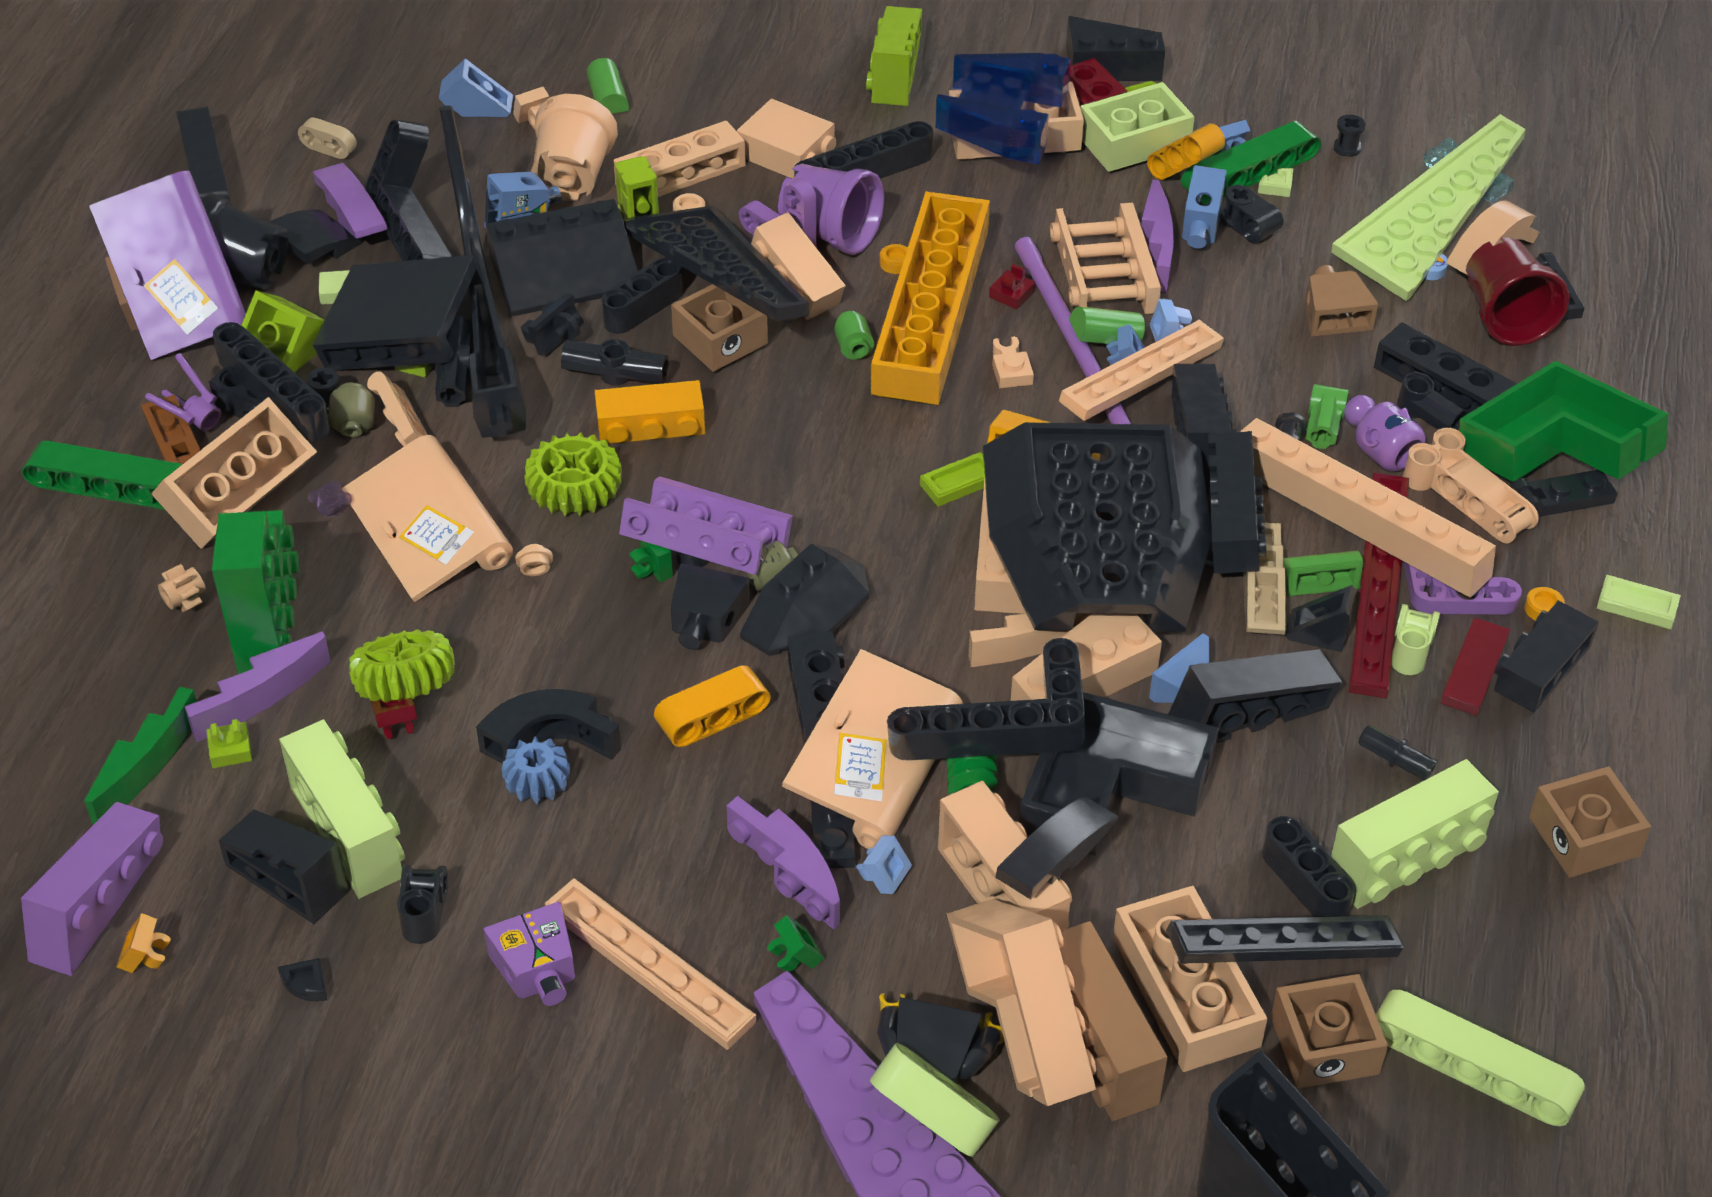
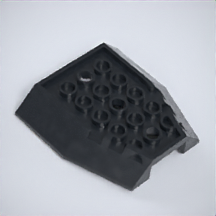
(1056, 548)

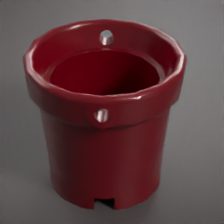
(1516, 292)

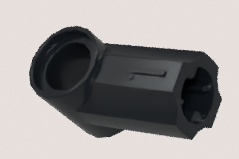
(1425, 403)

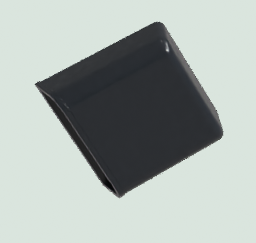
(1243, 1166)

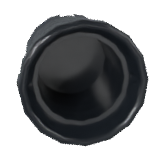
(248, 243)

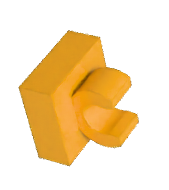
(139, 945)

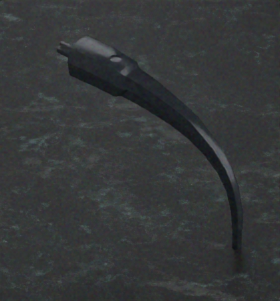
(494, 376)

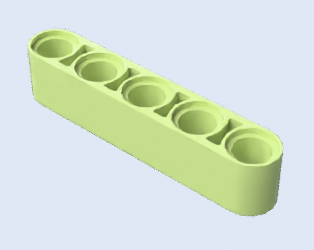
(1479, 1058)

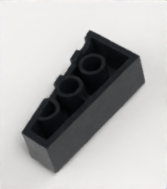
(1256, 691)

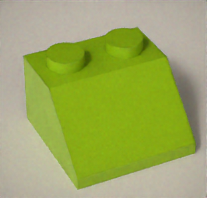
(283, 328)

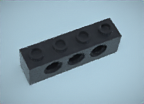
(1453, 373)
(814, 674)

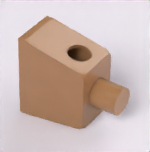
(1338, 303)

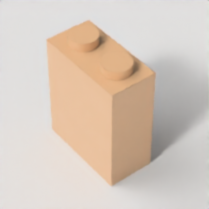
(784, 135)

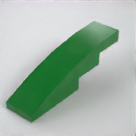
(138, 762)

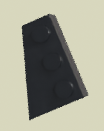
(1120, 49)
(287, 863)

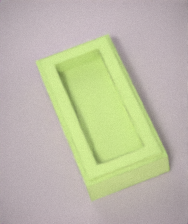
(1638, 601)

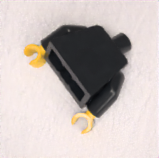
(939, 1035)

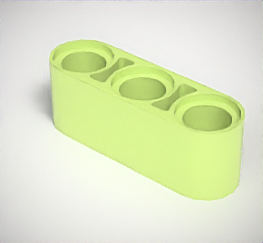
(934, 1099)

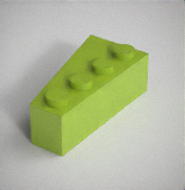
(895, 55)

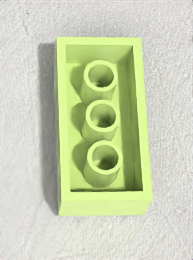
(343, 806)
(1415, 832)

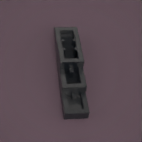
(1055, 846)

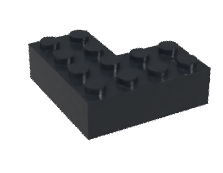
(1124, 755)

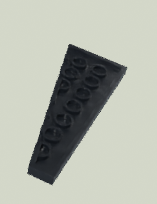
(720, 254)

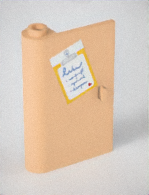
(432, 512)
(853, 765)

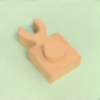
(1011, 366)

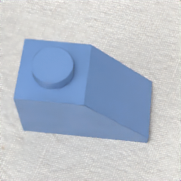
(474, 93)

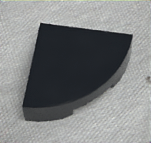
(304, 980)

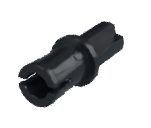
(1397, 752)

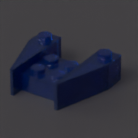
(997, 99)

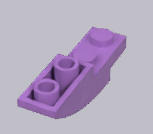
(797, 862)

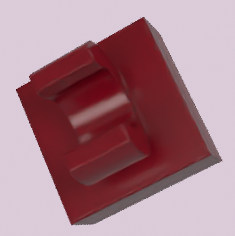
(1012, 287)
(394, 713)

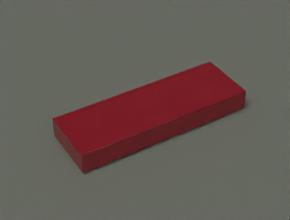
(1475, 666)

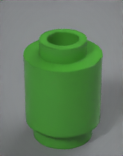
(853, 335)

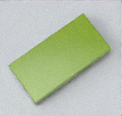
(954, 479)

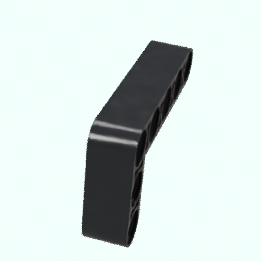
(391, 191)
(1001, 726)

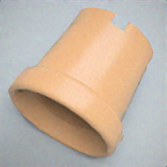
(572, 142)

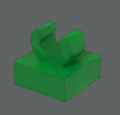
(652, 559)
(798, 944)

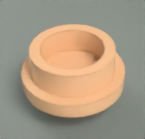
(534, 560)

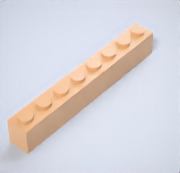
(1371, 510)

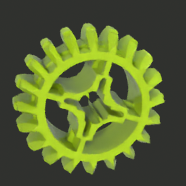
(563, 474)
(401, 665)

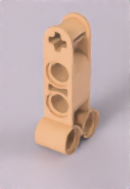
(1468, 485)

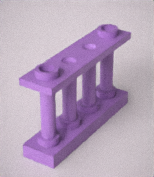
(705, 524)

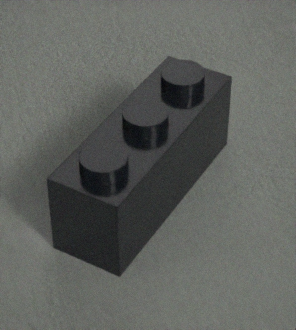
(1544, 655)

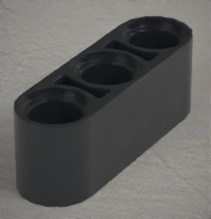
(642, 295)
(1307, 869)

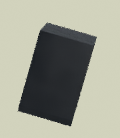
(1323, 620)

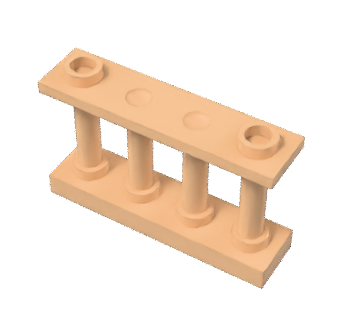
(1132, 246)

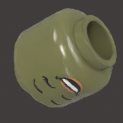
(772, 561)

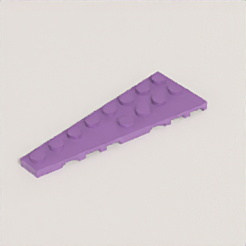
(870, 1136)

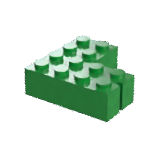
(1566, 414)
(255, 581)

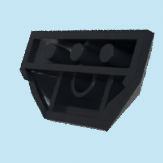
(806, 597)

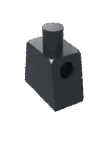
(707, 604)

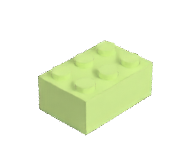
(1134, 125)

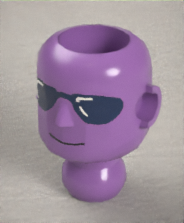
(1383, 431)

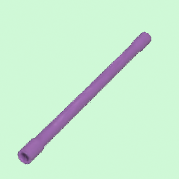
(1034, 264)

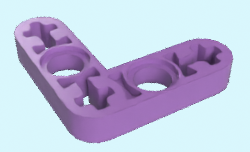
(798, 200)
(1446, 601)

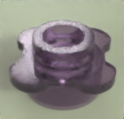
(330, 499)

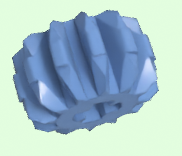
(535, 770)

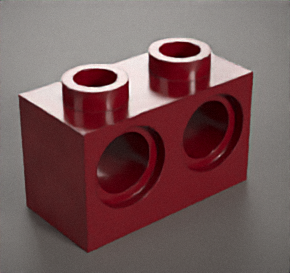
(1093, 82)

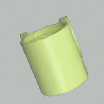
(1413, 639)

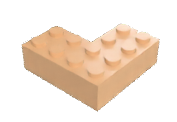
(1017, 966)

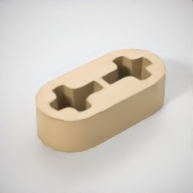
(327, 138)

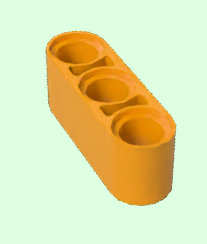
(1186, 151)
(711, 706)

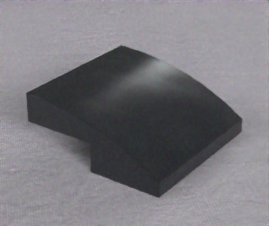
(315, 234)

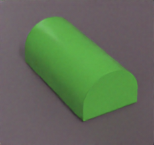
(607, 85)
(1101, 325)
(1322, 572)

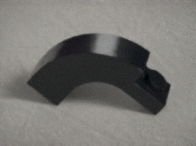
(547, 716)

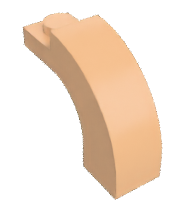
(1496, 222)

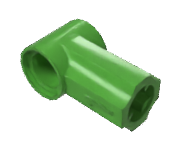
(1325, 414)

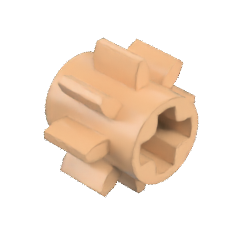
(181, 588)

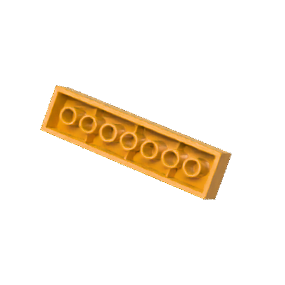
(930, 298)

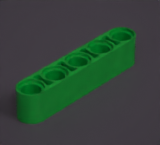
(1260, 156)
(97, 473)

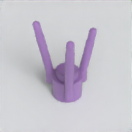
(196, 409)

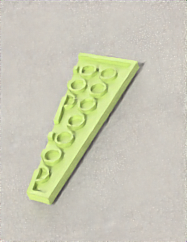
(1417, 224)

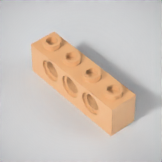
(693, 157)

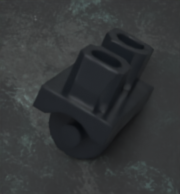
(554, 325)

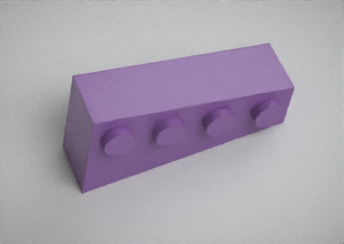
(87, 886)

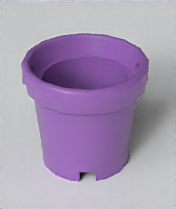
(846, 205)

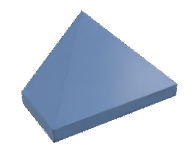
(1169, 676)

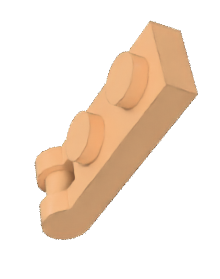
(398, 408)

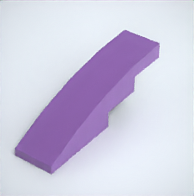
(349, 200)
(1158, 232)
(269, 681)

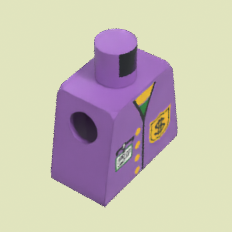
(533, 953)

